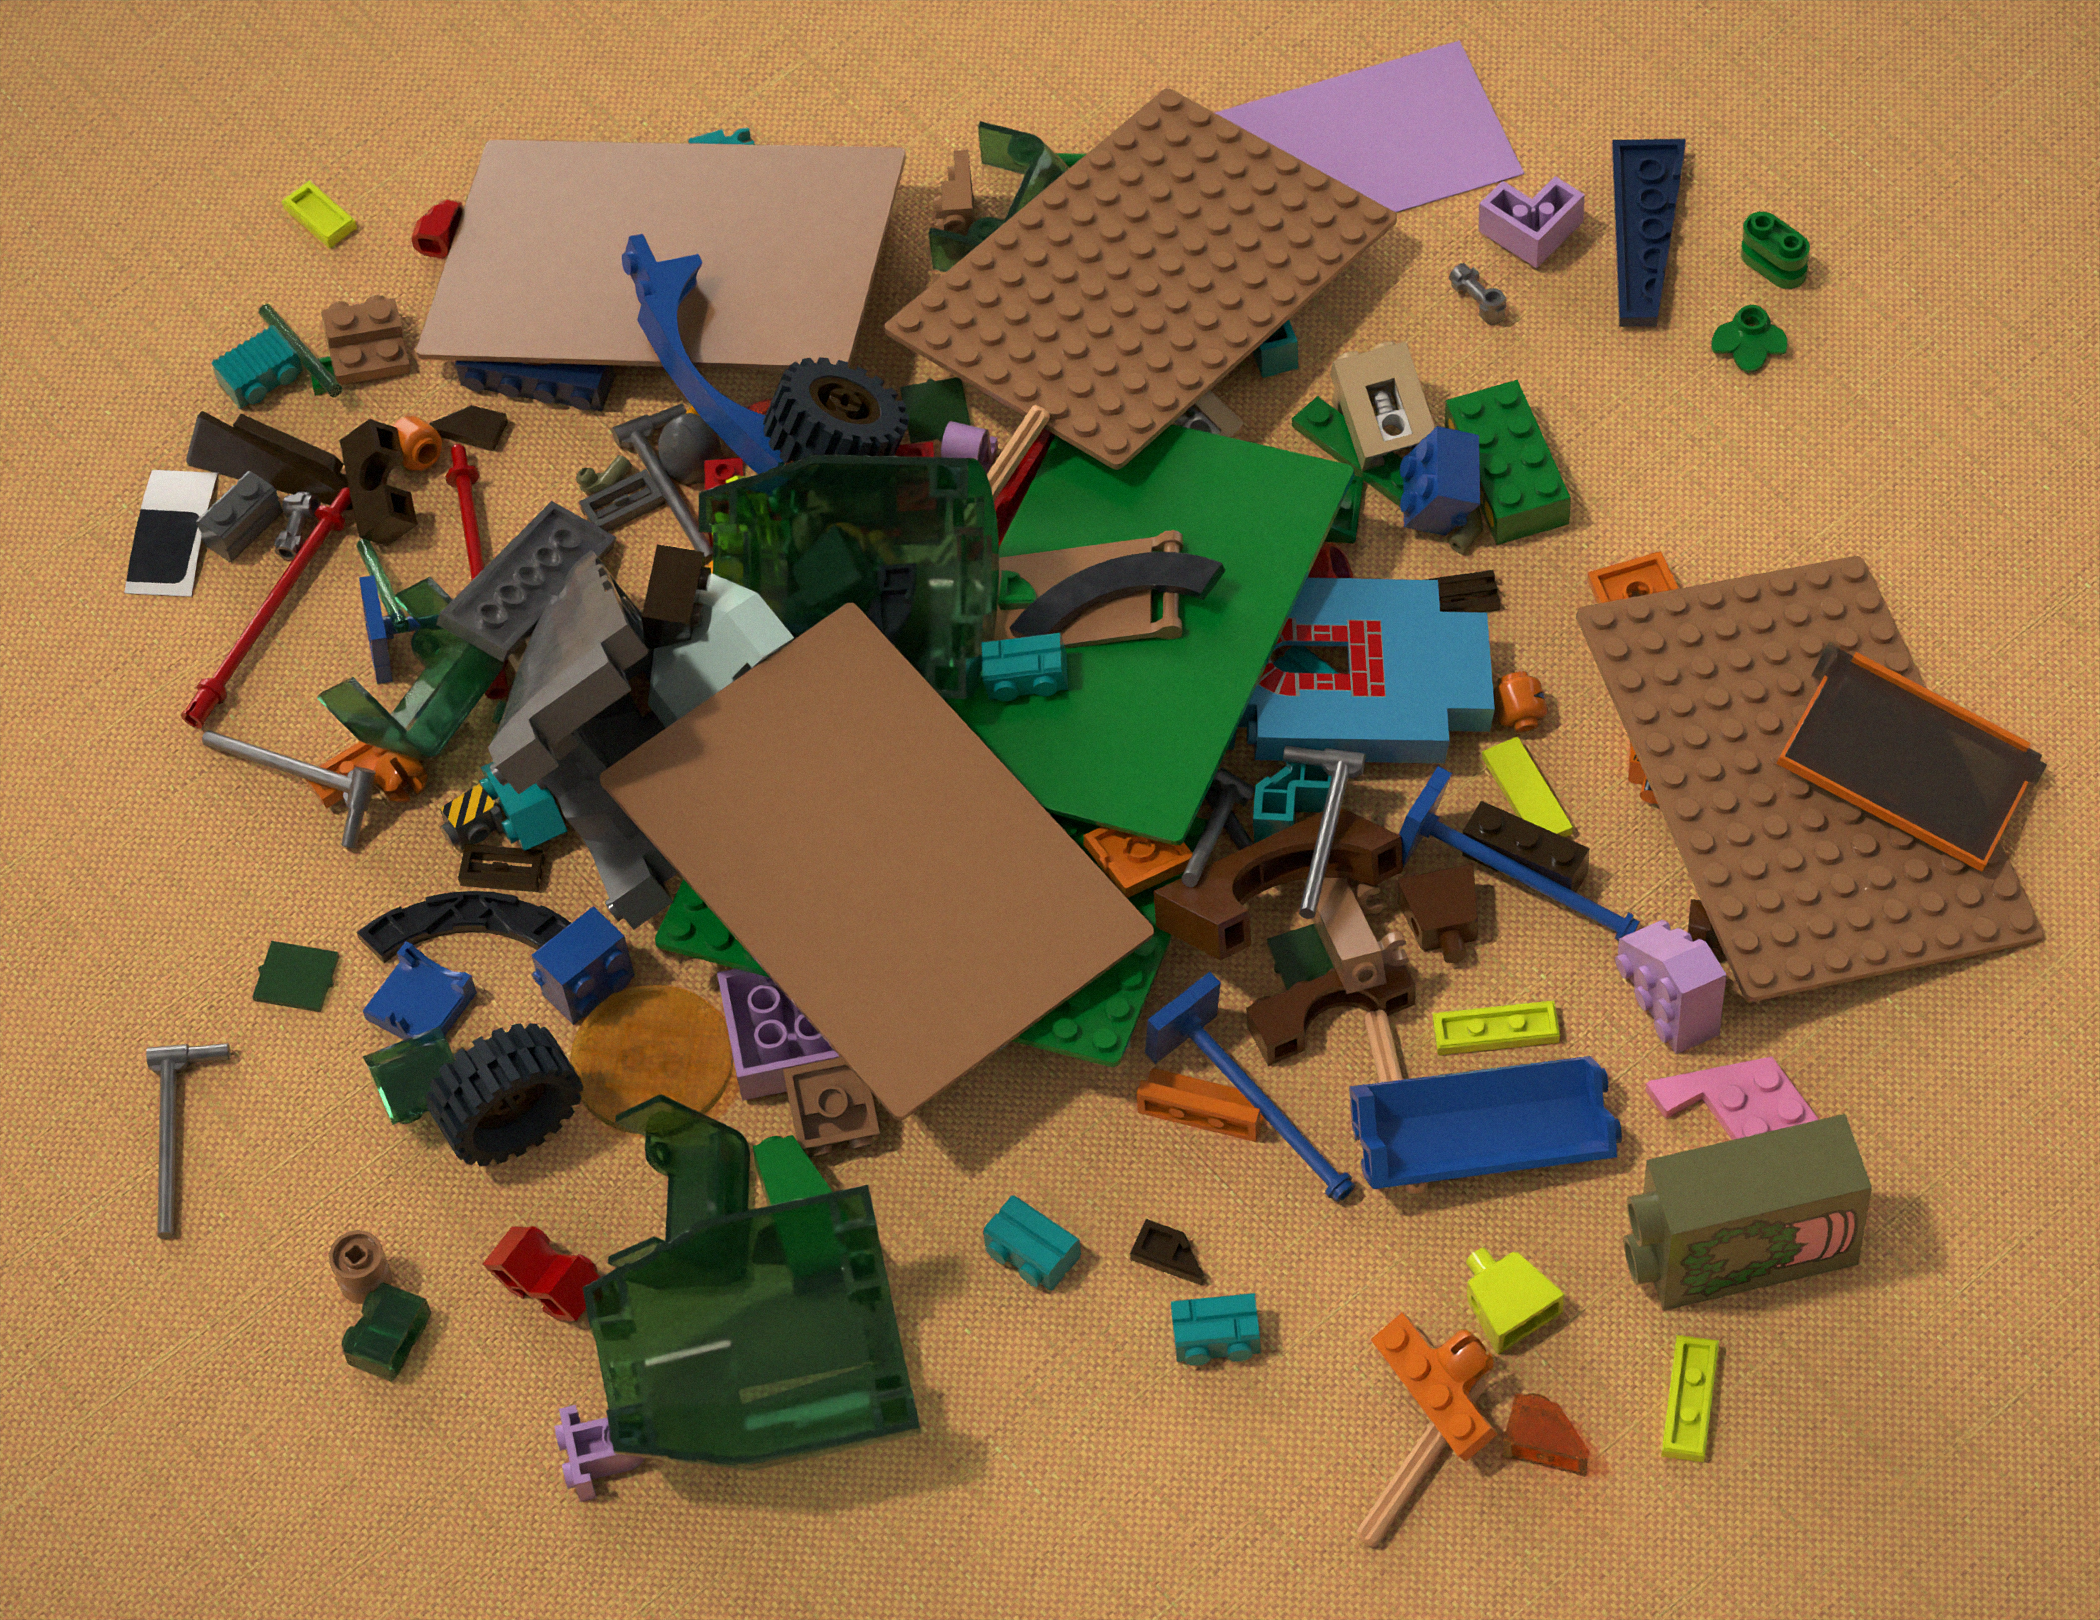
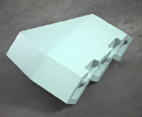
(732, 639)

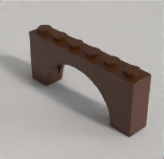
(1213, 910)

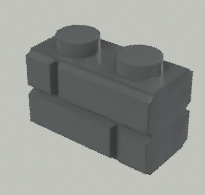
(239, 516)

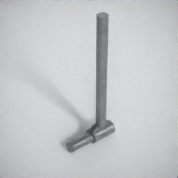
(636, 434)
(1340, 766)
(356, 785)
(1232, 790)
(168, 1062)

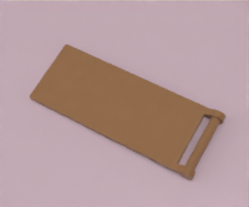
(1100, 623)

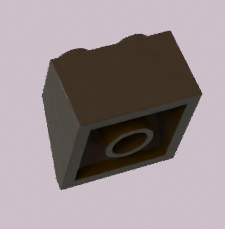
(673, 596)

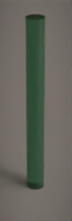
(306, 357)
(383, 585)

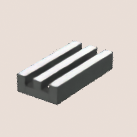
(624, 507)

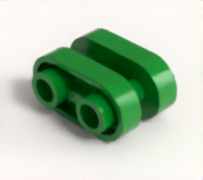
(1775, 250)

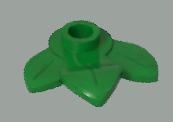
(1747, 342)

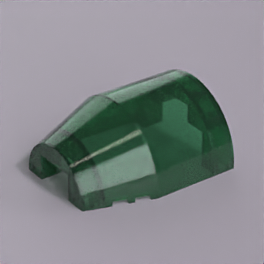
(901, 513)
(755, 1339)

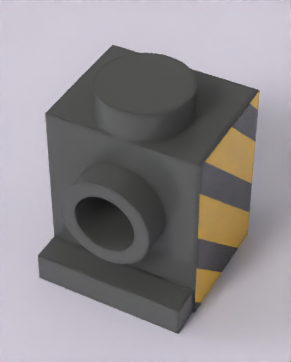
(470, 818)

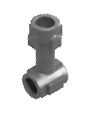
(1491, 301)
(297, 509)

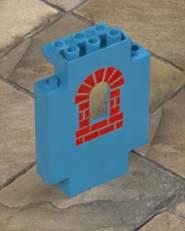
(1407, 679)

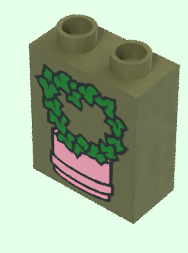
(1749, 1213)

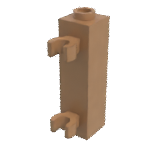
(1349, 938)

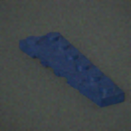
(1644, 213)

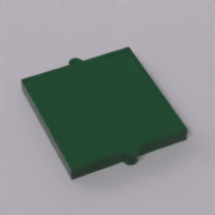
(933, 407)
(1299, 955)
(295, 976)

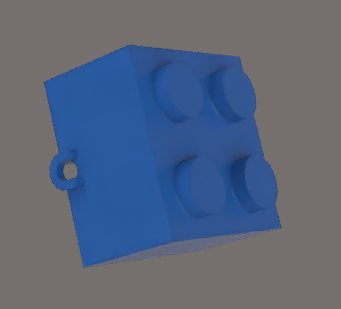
(1441, 481)
(583, 965)

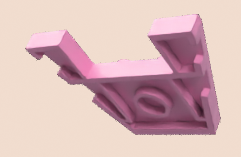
(1742, 1096)

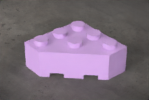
(1675, 982)
(766, 1033)

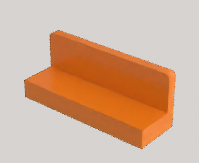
(1198, 1104)

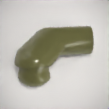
(594, 482)
(1468, 533)

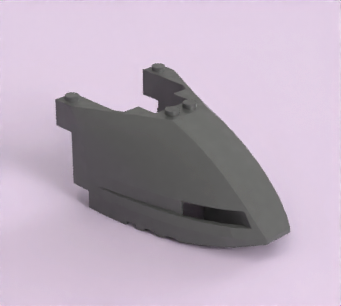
(576, 719)

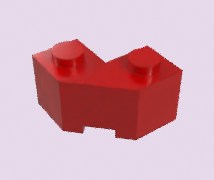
(533, 1268)

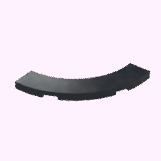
(1116, 579)
(894, 605)
(461, 913)

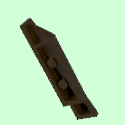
(267, 452)

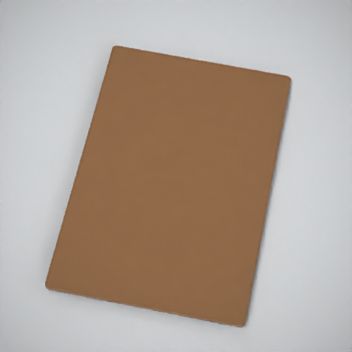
(778, 227)
(1141, 276)
(876, 859)
(1786, 870)

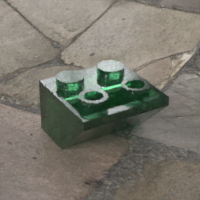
(405, 1071)

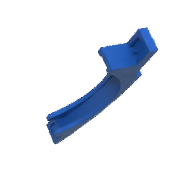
(661, 291)

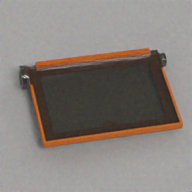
(1910, 756)

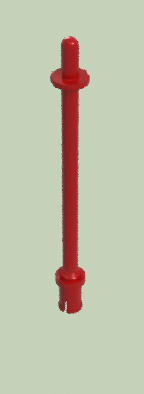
(463, 477)
(213, 690)

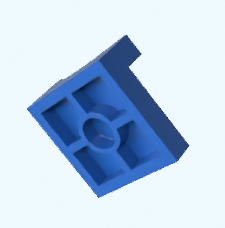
(419, 996)

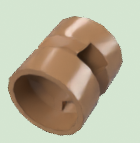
(358, 1264)

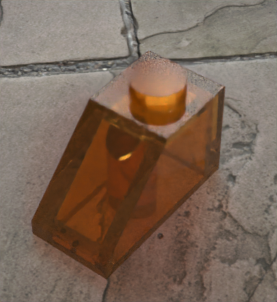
(1544, 1436)

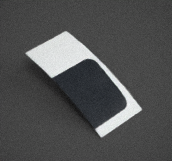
(168, 534)

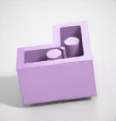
(1533, 225)

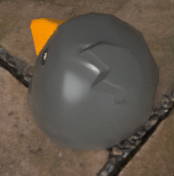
(685, 447)

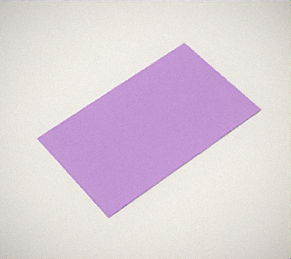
(1392, 129)

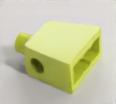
(1510, 1297)

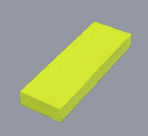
(1525, 786)
(1496, 1027)
(1690, 1398)

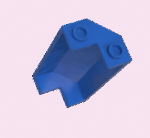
(1483, 1122)

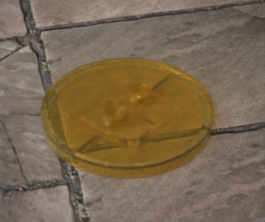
(648, 1046)

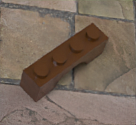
(1282, 1020)

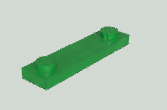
(1330, 432)

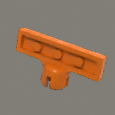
(391, 770)
(1441, 1380)

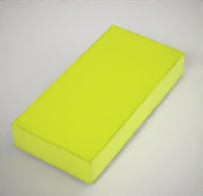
(319, 214)

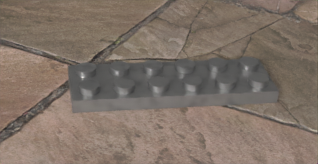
(515, 587)

